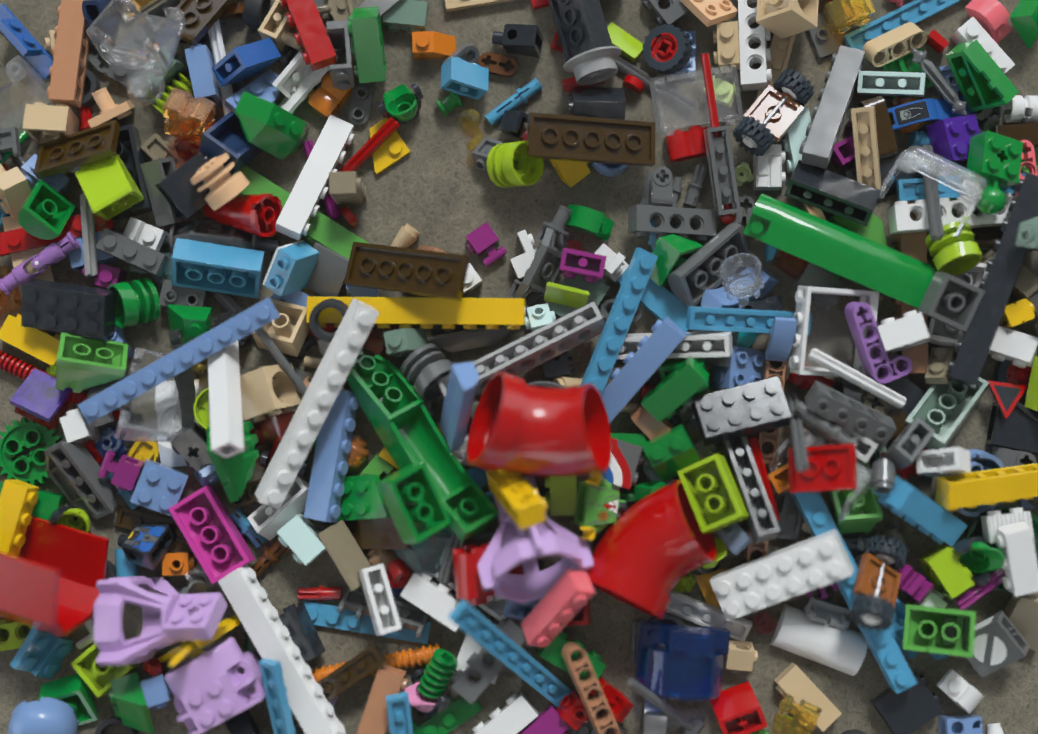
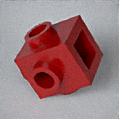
(573, 710)

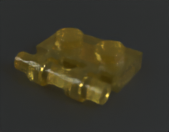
(804, 718)

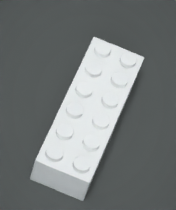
(782, 575)

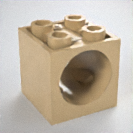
(787, 16)
(267, 393)

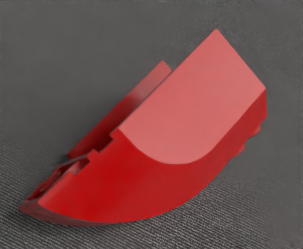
(53, 577)

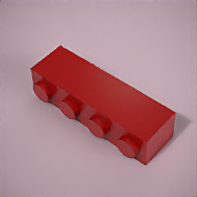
(310, 33)

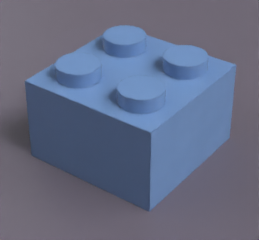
(158, 486)

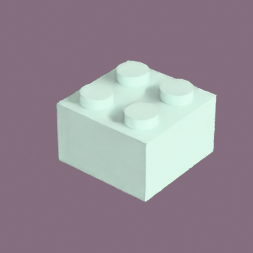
(302, 539)

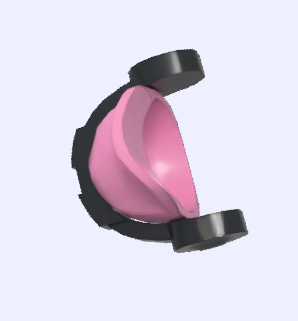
(425, 706)

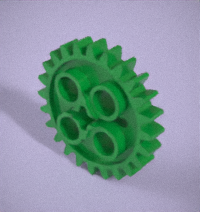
(22, 435)

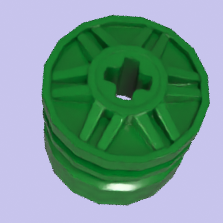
(135, 303)

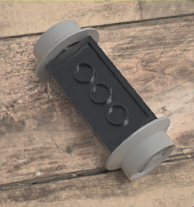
(585, 40)

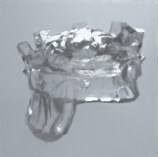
(741, 277)

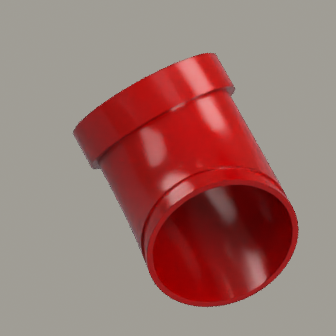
(539, 429)
(651, 550)

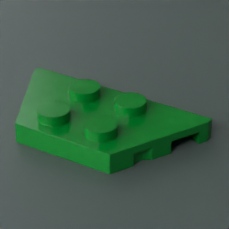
(362, 499)

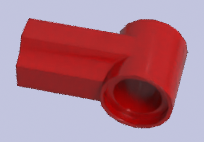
(807, 381)

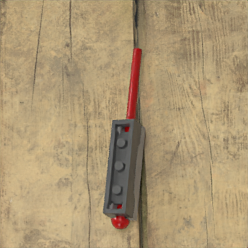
(719, 155)

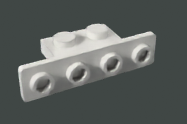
(297, 82)

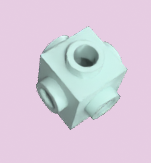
(539, 317)

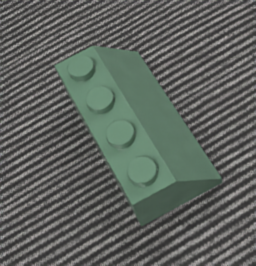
(946, 409)

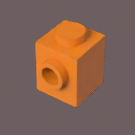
(178, 563)

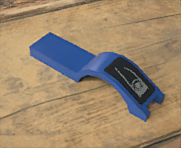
(922, 111)

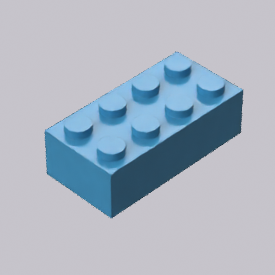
(217, 268)
(922, 511)

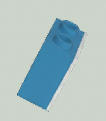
(291, 268)

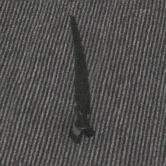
(184, 384)

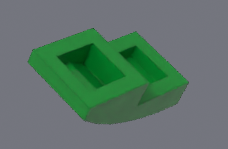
(641, 490)

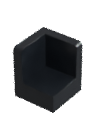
(513, 122)

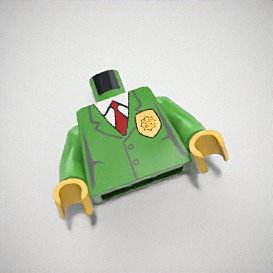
(596, 505)

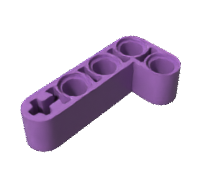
(873, 340)

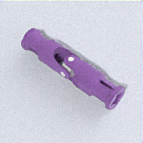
(50, 255)

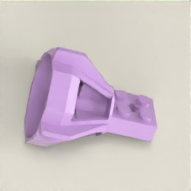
(522, 546)
(166, 618)

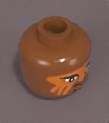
(357, 454)

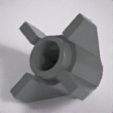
(685, 415)

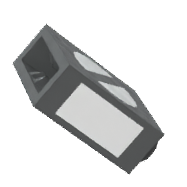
(996, 644)

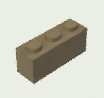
(347, 188)

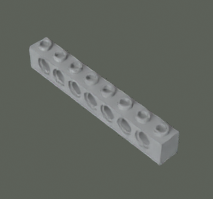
(538, 346)

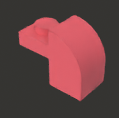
(991, 16)

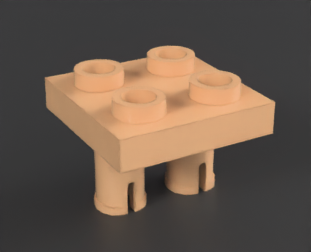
(109, 108)

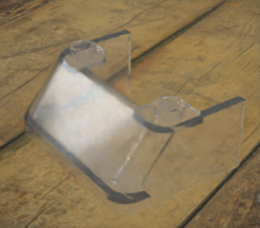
(967, 183)
(814, 438)

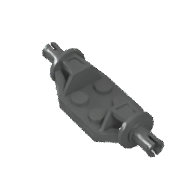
(214, 232)
(546, 260)

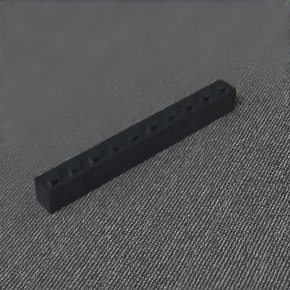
(997, 287)

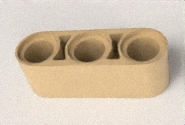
(894, 44)

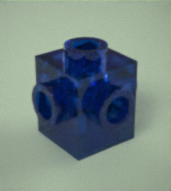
(108, 443)

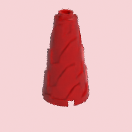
(249, 213)

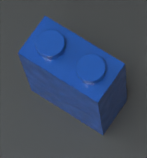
(246, 61)

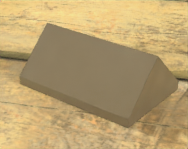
(344, 552)

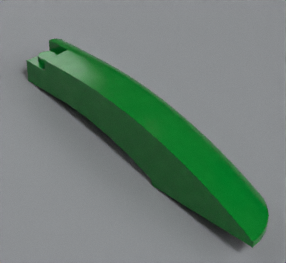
(839, 250)
(412, 437)

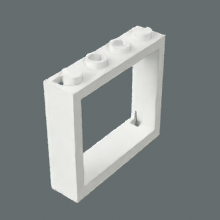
(803, 299)

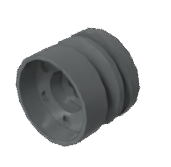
(423, 370)

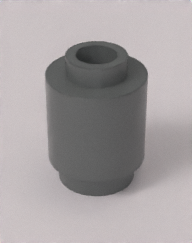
(883, 476)

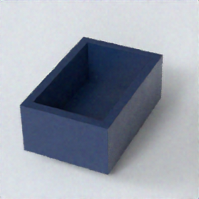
(228, 138)

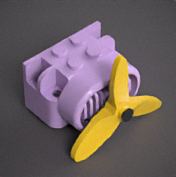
(214, 680)

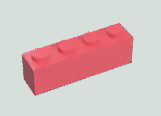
(557, 608)

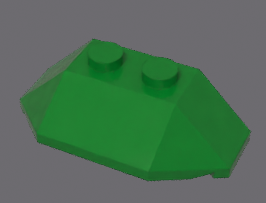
(270, 126)

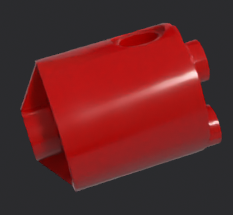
(466, 574)

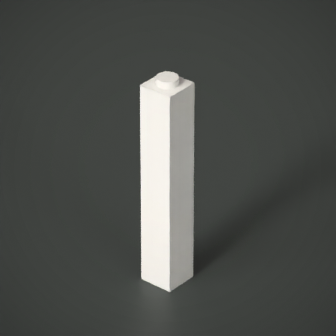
(225, 401)

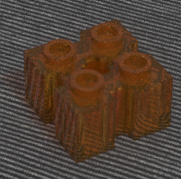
(187, 115)

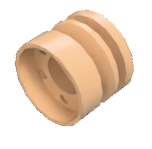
(219, 181)

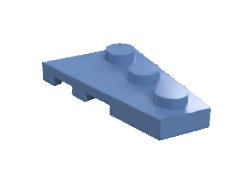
(260, 87)

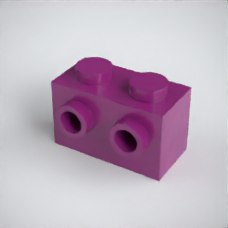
(582, 264)

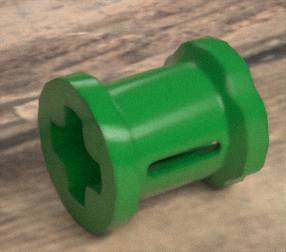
(449, 103)

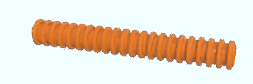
(398, 659)

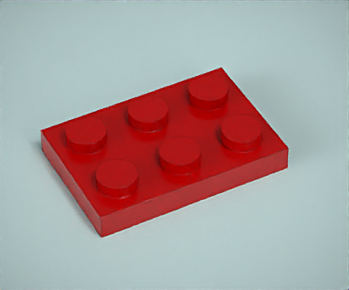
(829, 469)

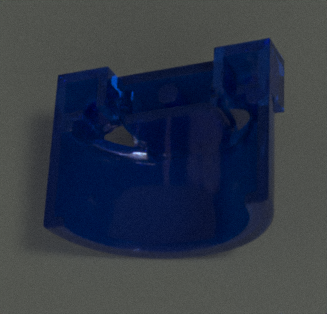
(687, 665)

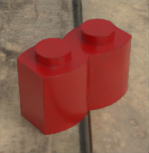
(686, 144)

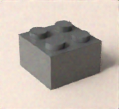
(951, 300)

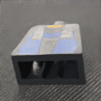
(147, 544)

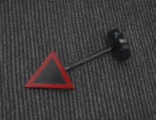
(1007, 398)

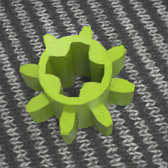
(685, 583)

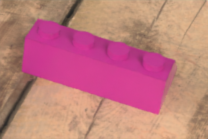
(211, 533)

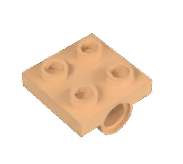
(711, 11)

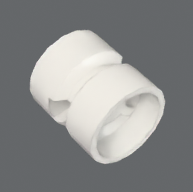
(1022, 109)

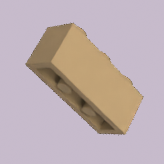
(797, 684)

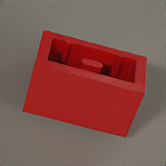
(738, 710)

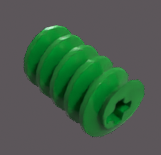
(437, 674)

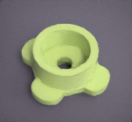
(747, 175)

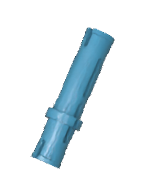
(520, 97)

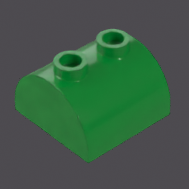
(44, 212)

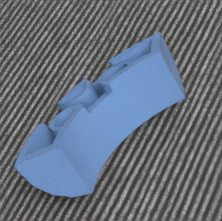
(718, 298)

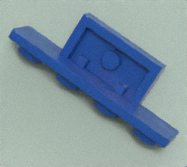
(25, 42)

